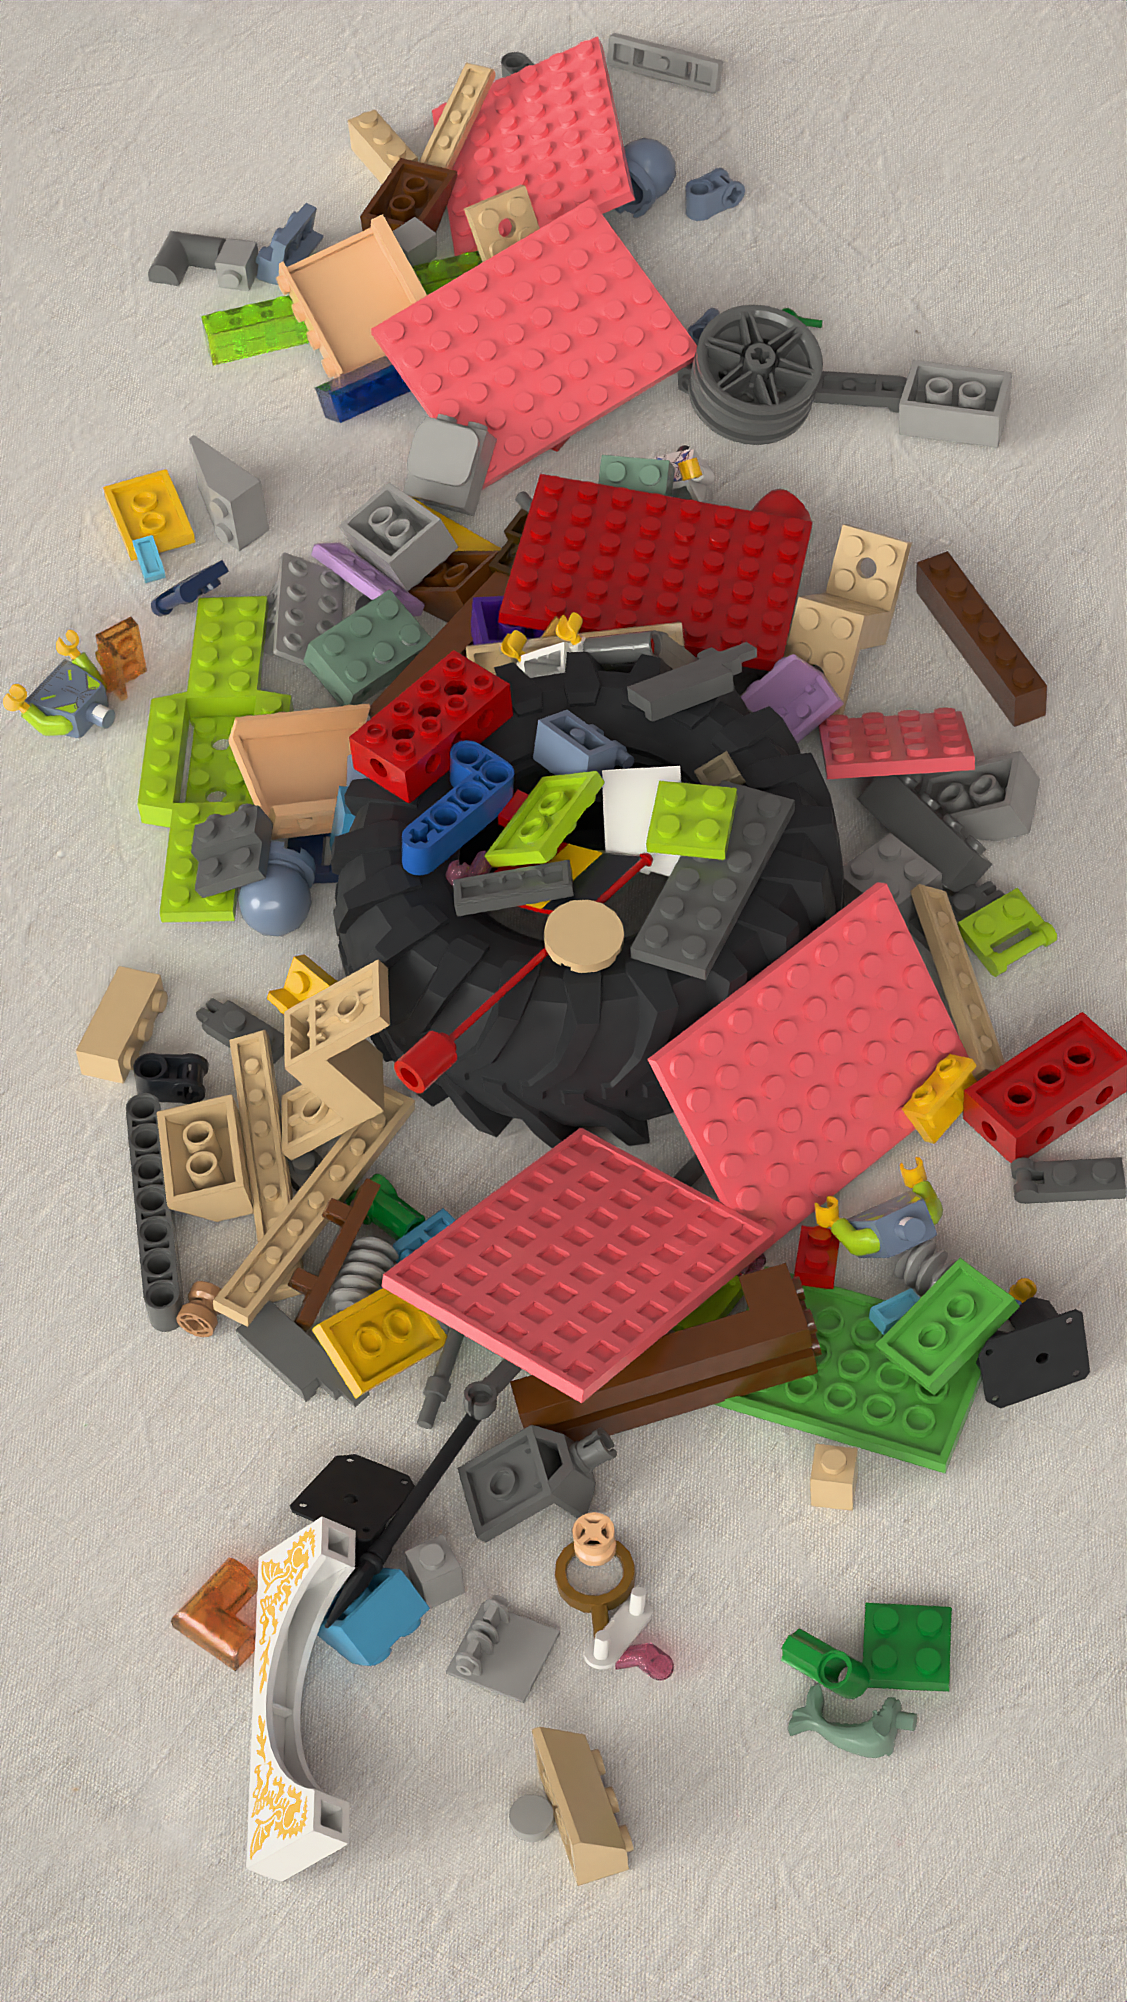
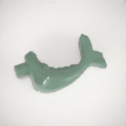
(866, 1739)

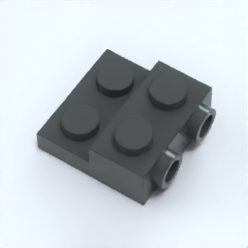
(231, 850)

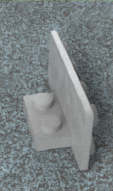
(301, 607)

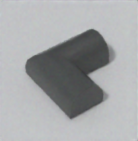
(182, 251)

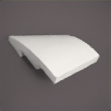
(628, 812)

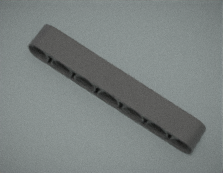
(153, 1218)

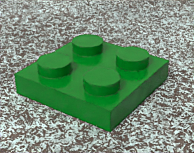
(907, 1646)

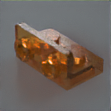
(120, 656)

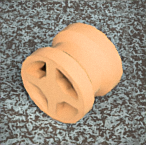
(598, 1528)

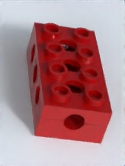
(412, 737)
(1047, 1089)

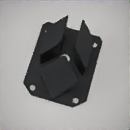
(1035, 1355)
(356, 1496)

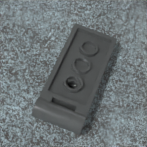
(622, 651)

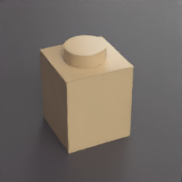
(834, 1477)

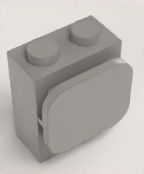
(449, 463)

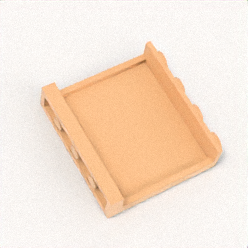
(348, 293)
(296, 764)

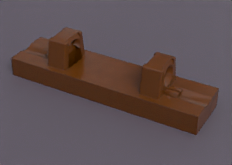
(317, 1286)

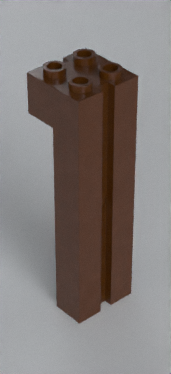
(691, 1366)

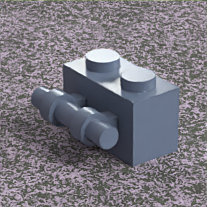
(572, 746)

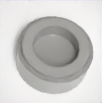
(531, 1818)

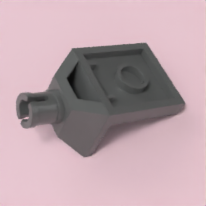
(531, 1474)

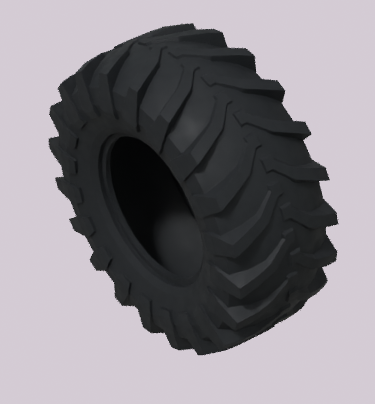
(562, 1041)

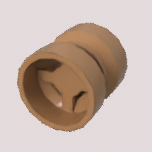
(198, 1314)

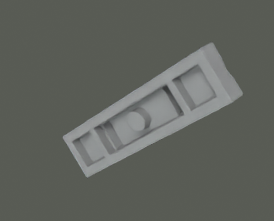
(664, 62)

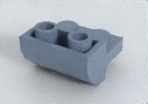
(289, 244)

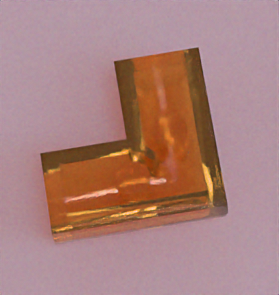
(211, 1611)

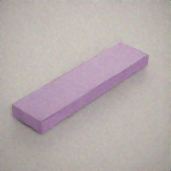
(363, 575)

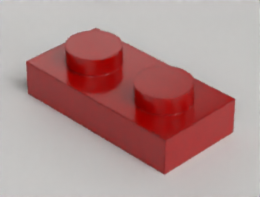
(817, 1257)

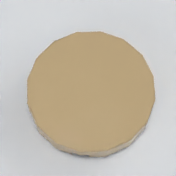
(583, 935)

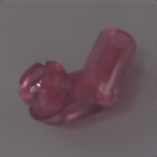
(478, 867)
(648, 1659)

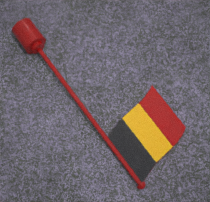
(596, 879)

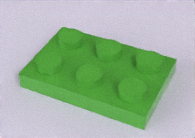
(947, 1325)

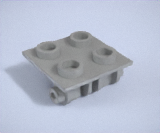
(503, 1650)

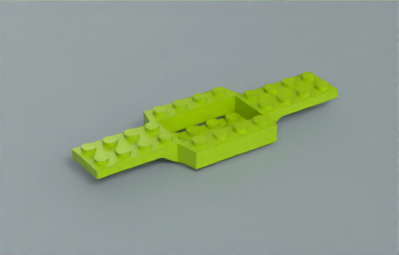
(220, 687)

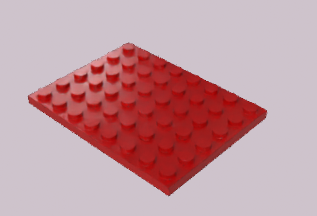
(654, 561)

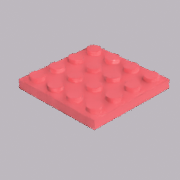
(895, 744)

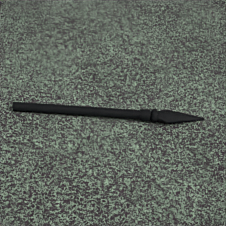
(375, 1557)

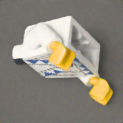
(690, 474)
(549, 659)

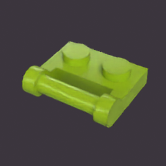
(1001, 922)

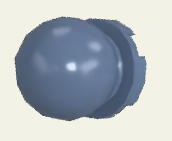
(651, 174)
(283, 898)

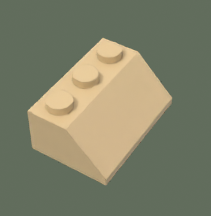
(205, 1159)
(581, 1804)

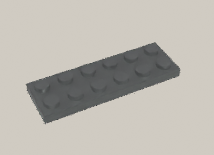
(709, 894)

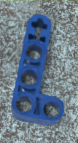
(480, 792)

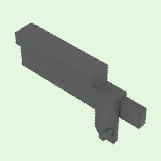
(690, 683)
(293, 1355)

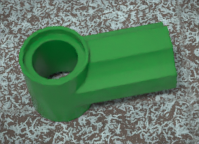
(390, 1211)
(825, 1664)

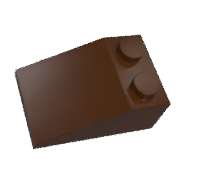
(411, 192)
(453, 582)

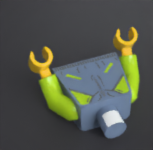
(68, 698)
(890, 1225)

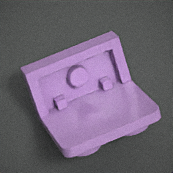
(796, 693)

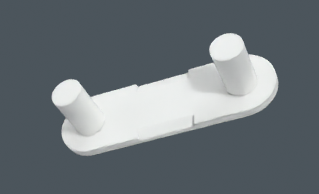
(620, 1631)

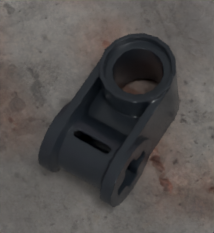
(170, 1078)

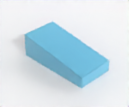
(149, 559)
(888, 1312)

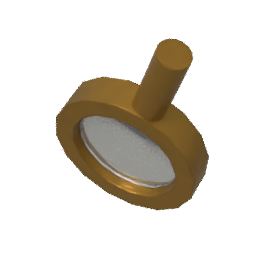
(595, 1587)

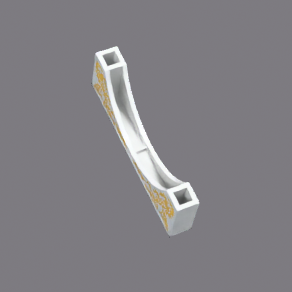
(288, 1813)

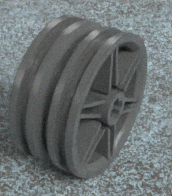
(759, 354)

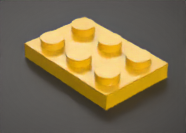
(148, 508)
(378, 1339)

